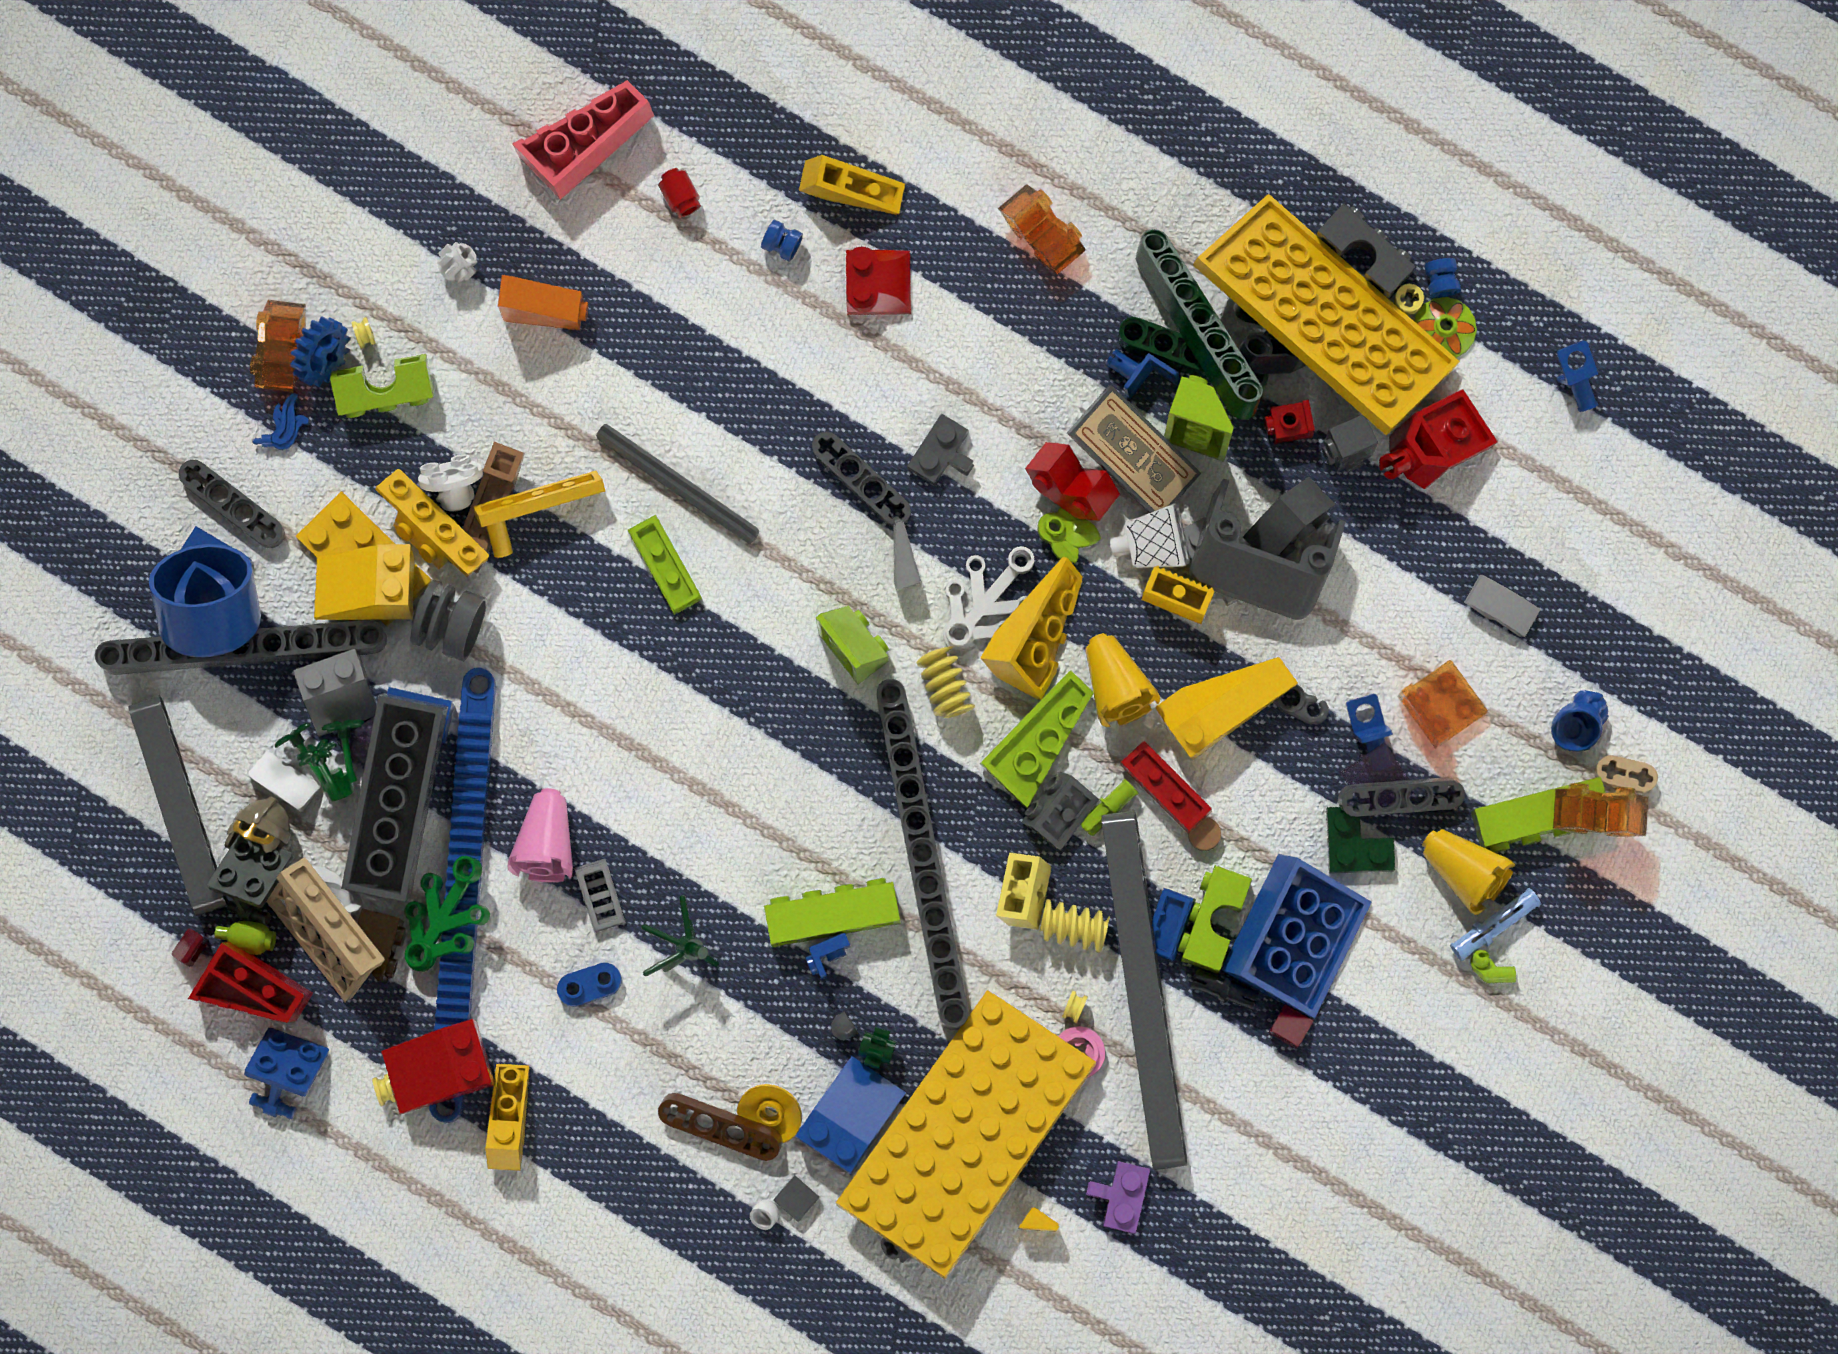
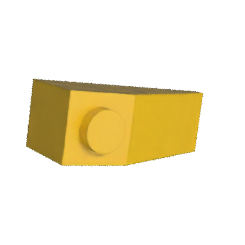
(850, 185)

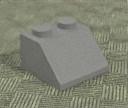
(336, 690)

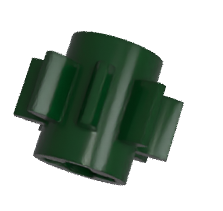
(877, 1048)

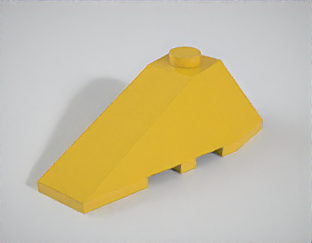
(1028, 640)
(1216, 707)

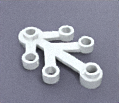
(983, 603)

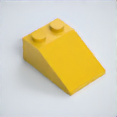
(366, 584)

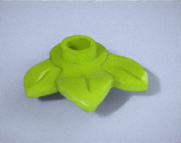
(1072, 534)

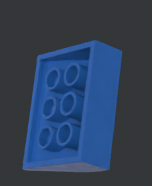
(1296, 935)

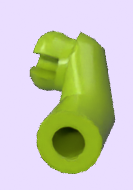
(1488, 971)

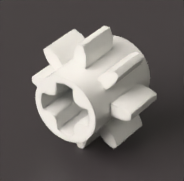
(457, 262)

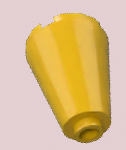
(1117, 682)
(1467, 868)

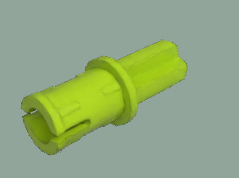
(1111, 804)

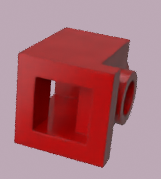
(1301, 429)

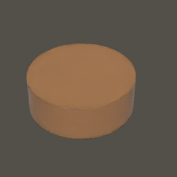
(1205, 835)

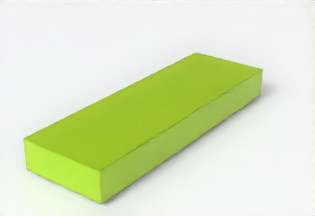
(665, 564)

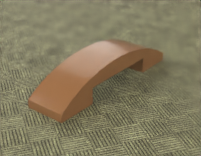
(497, 482)

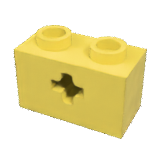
(1023, 891)

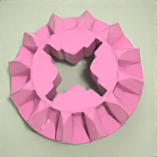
(1095, 1048)

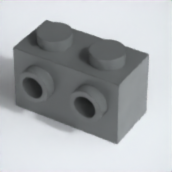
(1349, 444)

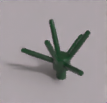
(687, 947)

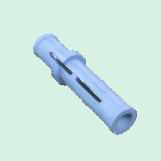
(1464, 947)

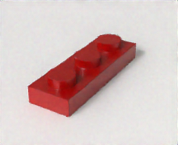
(1166, 787)

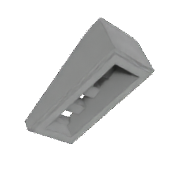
(905, 567)
(591, 868)

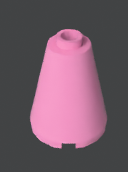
(544, 840)

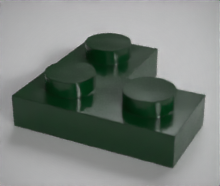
(1349, 852)

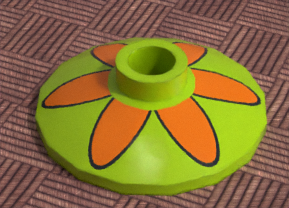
(1463, 323)

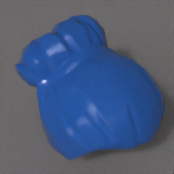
(1580, 722)

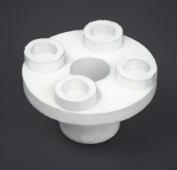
(451, 481)

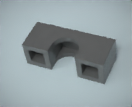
(1348, 230)

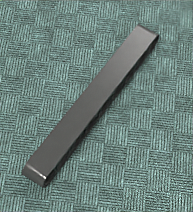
(256, 652)

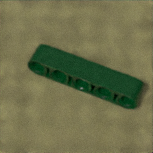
(1174, 357)

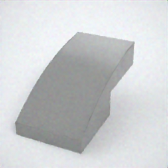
(1502, 605)

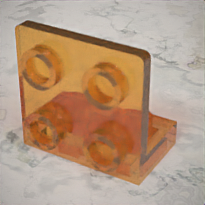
(1442, 704)

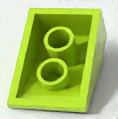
(852, 642)

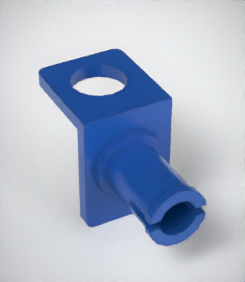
(1138, 373)
(1579, 378)
(1368, 732)

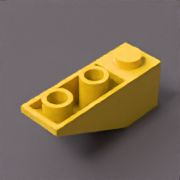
(507, 1117)

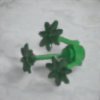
(334, 782)

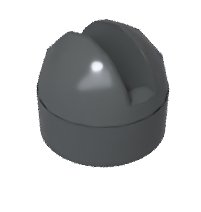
(843, 1027)

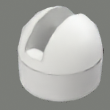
(764, 1214)

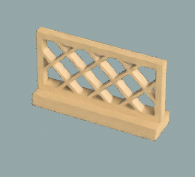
(338, 930)

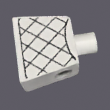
(1154, 539)

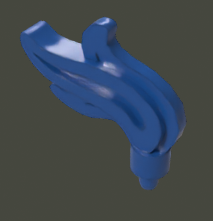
(286, 426)

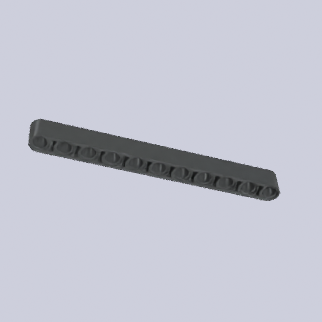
(923, 837)
(1144, 990)

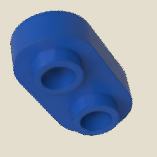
(589, 985)

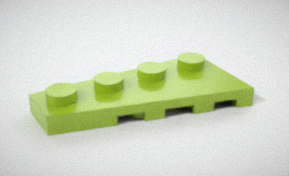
(1032, 746)

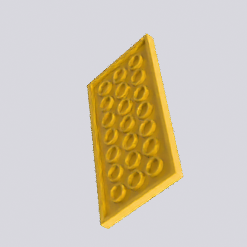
(1326, 313)
(966, 1134)

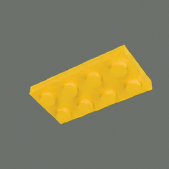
(345, 528)

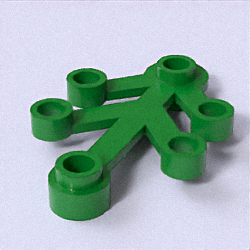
(441, 916)

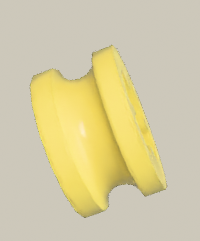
(1417, 292)
(363, 332)
(1074, 1007)
(383, 1090)

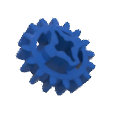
(320, 351)

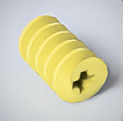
(944, 683)
(1074, 926)

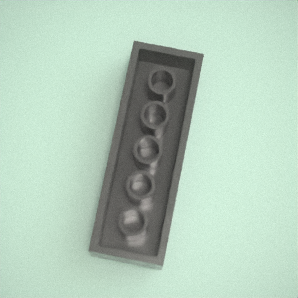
(394, 797)

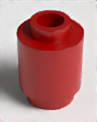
(679, 192)

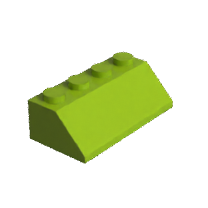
(1199, 419)

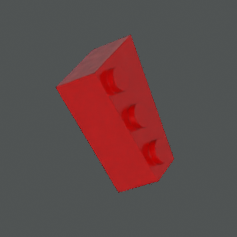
(250, 986)

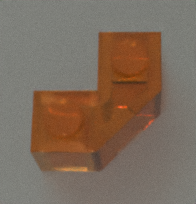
(1032, 218)
(278, 329)
(1586, 811)

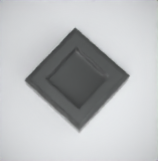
(796, 1198)

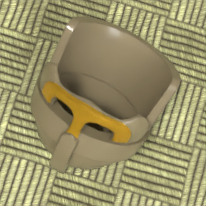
(262, 823)

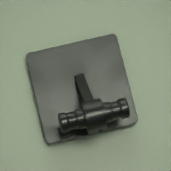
(249, 878)

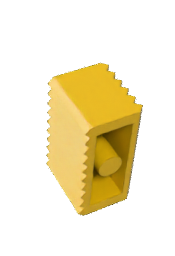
(1177, 595)

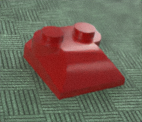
(878, 282)

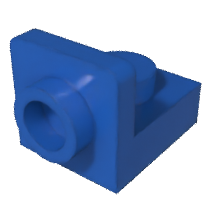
(831, 948)

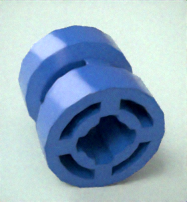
(782, 240)
(1442, 277)

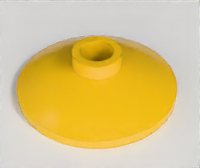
(755, 1106)

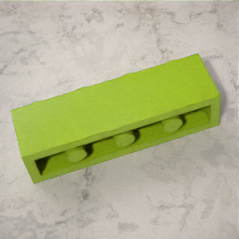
(1521, 819)
(832, 913)

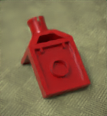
(1437, 440)

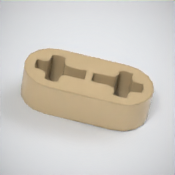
(1628, 767)

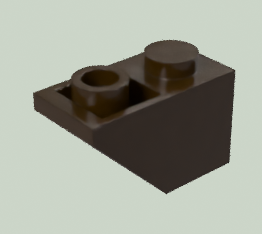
(386, 934)

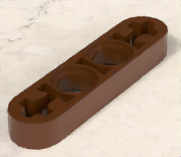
(721, 1121)

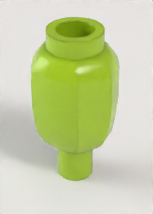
(248, 936)

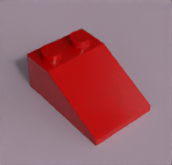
(438, 1066)

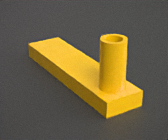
(496, 512)

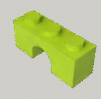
(356, 394)
(1222, 891)

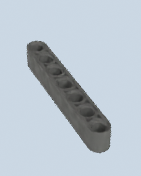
(177, 803)

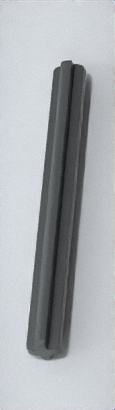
(677, 483)

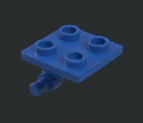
(286, 1065)

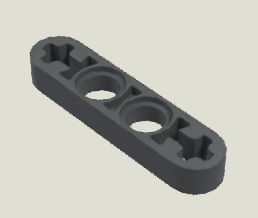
(858, 482)
(231, 503)
(1401, 792)

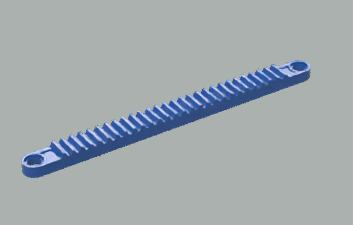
(466, 839)

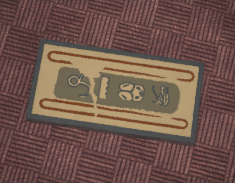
(1133, 451)

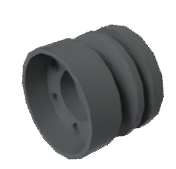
(444, 619)

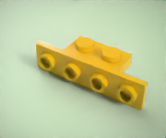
(429, 527)

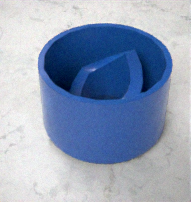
(205, 600)

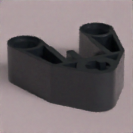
(1264, 351)

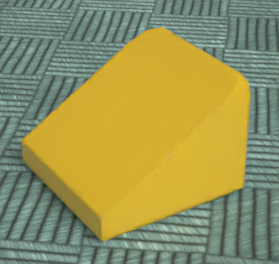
(1038, 1221)

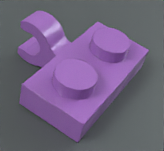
(1124, 1196)

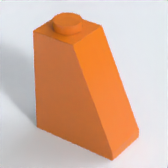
(541, 304)

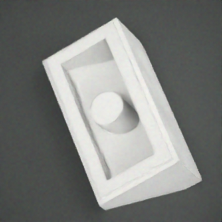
(284, 781)

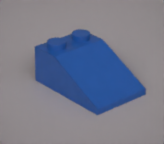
(850, 1115)

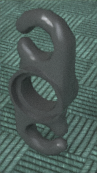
(1300, 711)

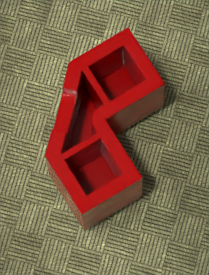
(1066, 483)

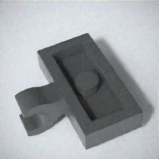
(940, 450)

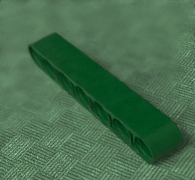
(1198, 324)

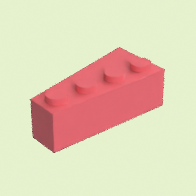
(584, 138)

